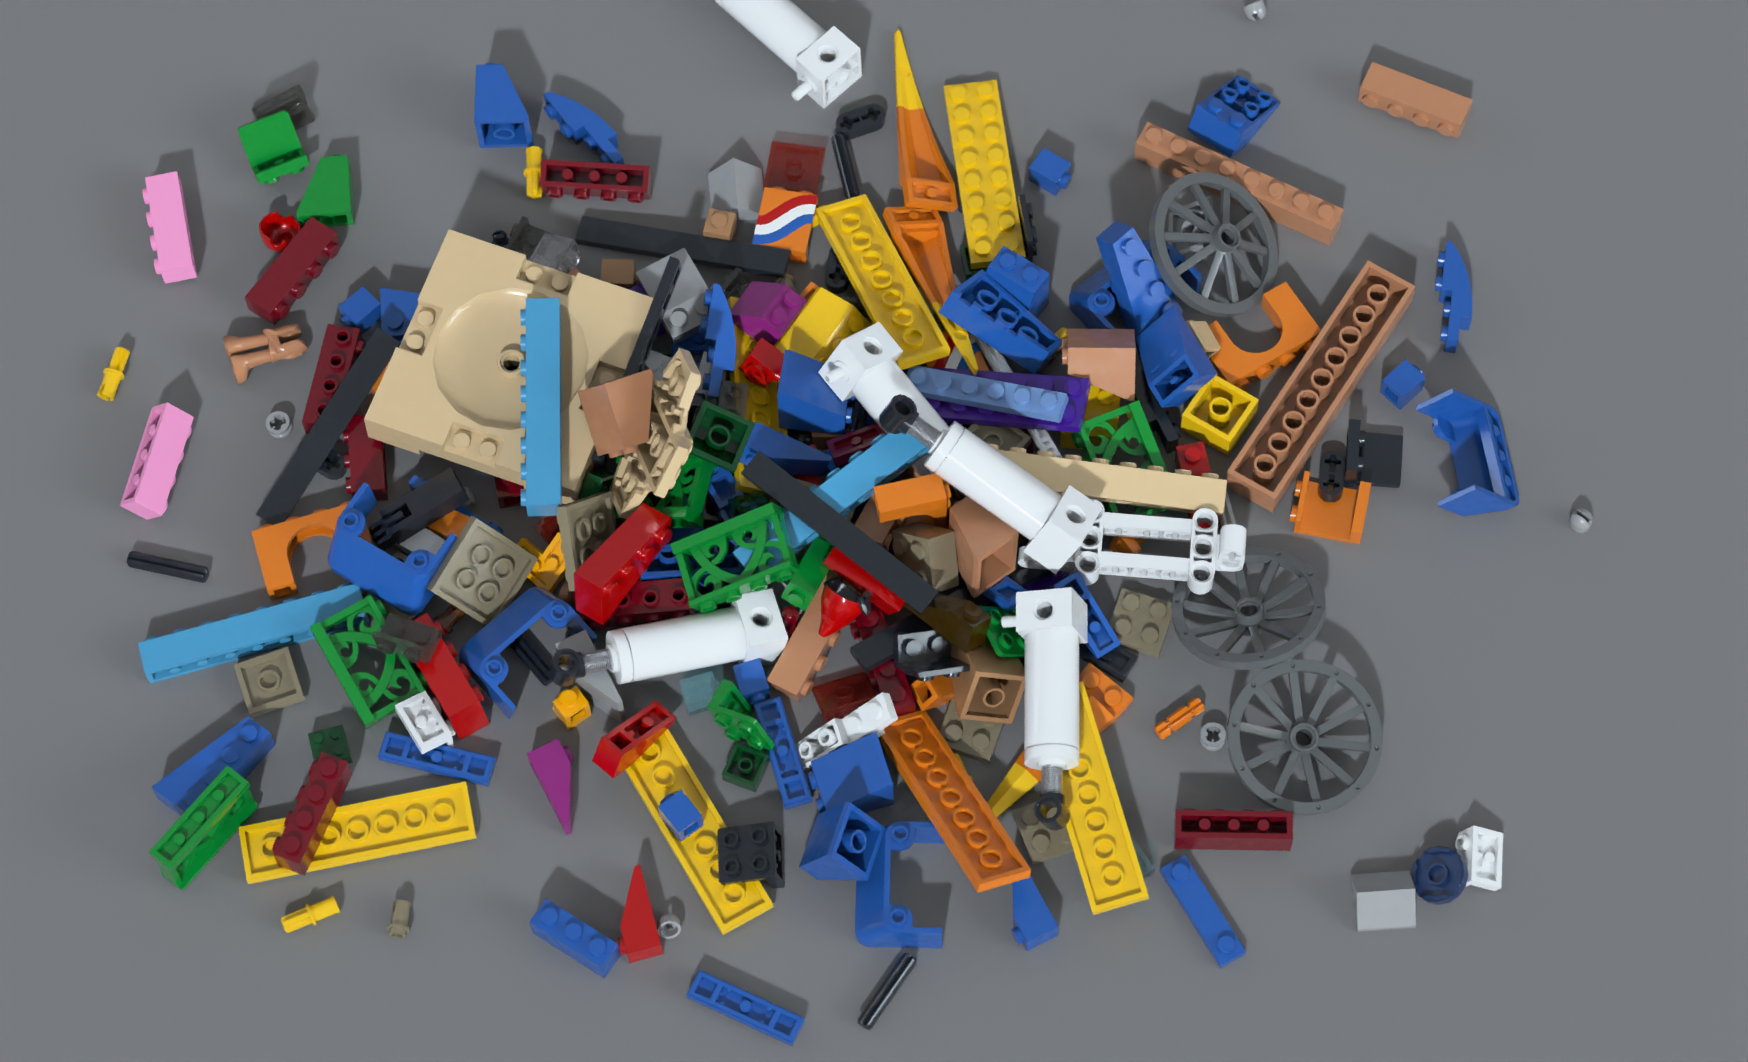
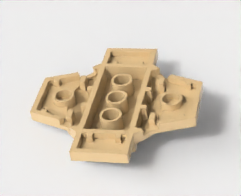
(669, 443)

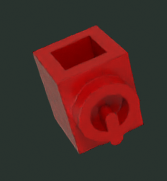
(762, 364)

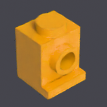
(568, 704)

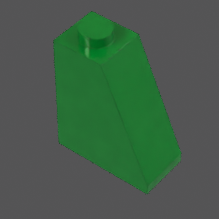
(329, 193)
(807, 581)

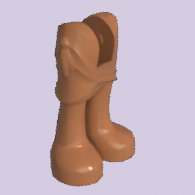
(276, 350)

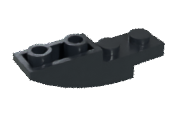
(1155, 414)

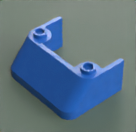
(1094, 297)
(1477, 453)
(375, 570)
(482, 651)
(875, 919)

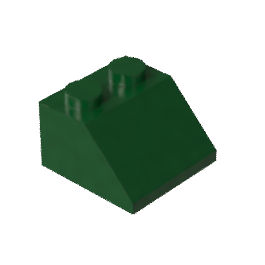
(719, 436)

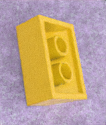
(821, 326)

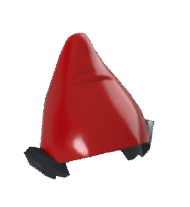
(840, 606)

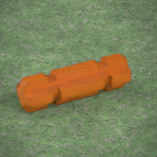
(1179, 718)

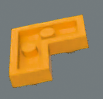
(550, 565)

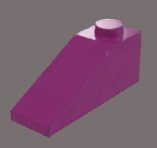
(554, 772)

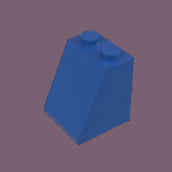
(499, 111)
(1021, 279)
(807, 399)
(853, 775)
(842, 844)

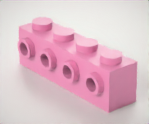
(170, 227)
(157, 461)

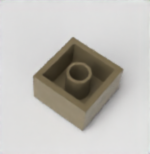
(928, 553)

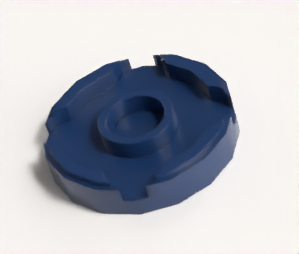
(1439, 875)

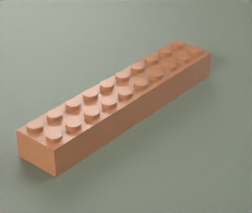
(1320, 386)

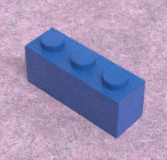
(575, 938)

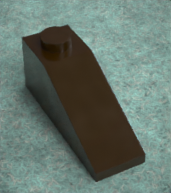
(957, 621)

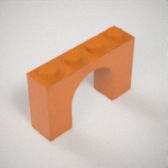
(1296, 333)
(917, 498)
(278, 542)

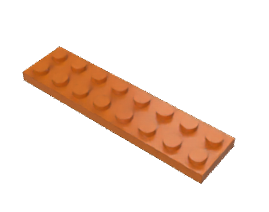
(953, 802)

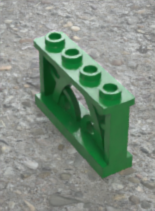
(1135, 427)
(684, 511)
(700, 544)
(333, 644)
(204, 828)

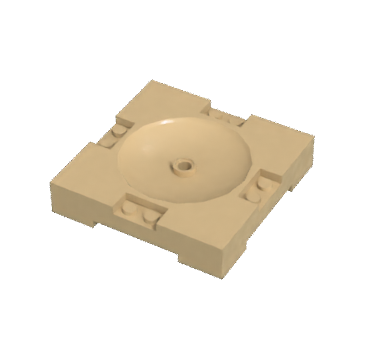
(450, 375)

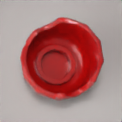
(278, 230)

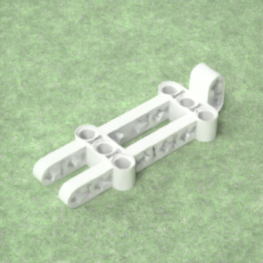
(1224, 554)

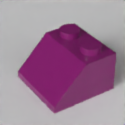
(766, 310)

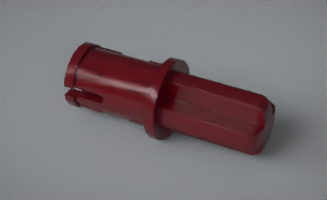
(790, 618)

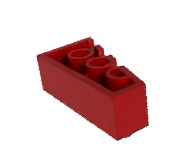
(620, 562)
(450, 685)

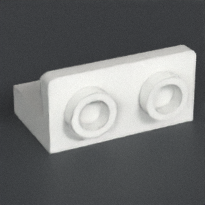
(424, 722)
(1483, 855)

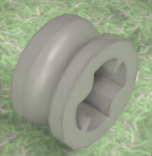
(272, 421)
(1214, 727)

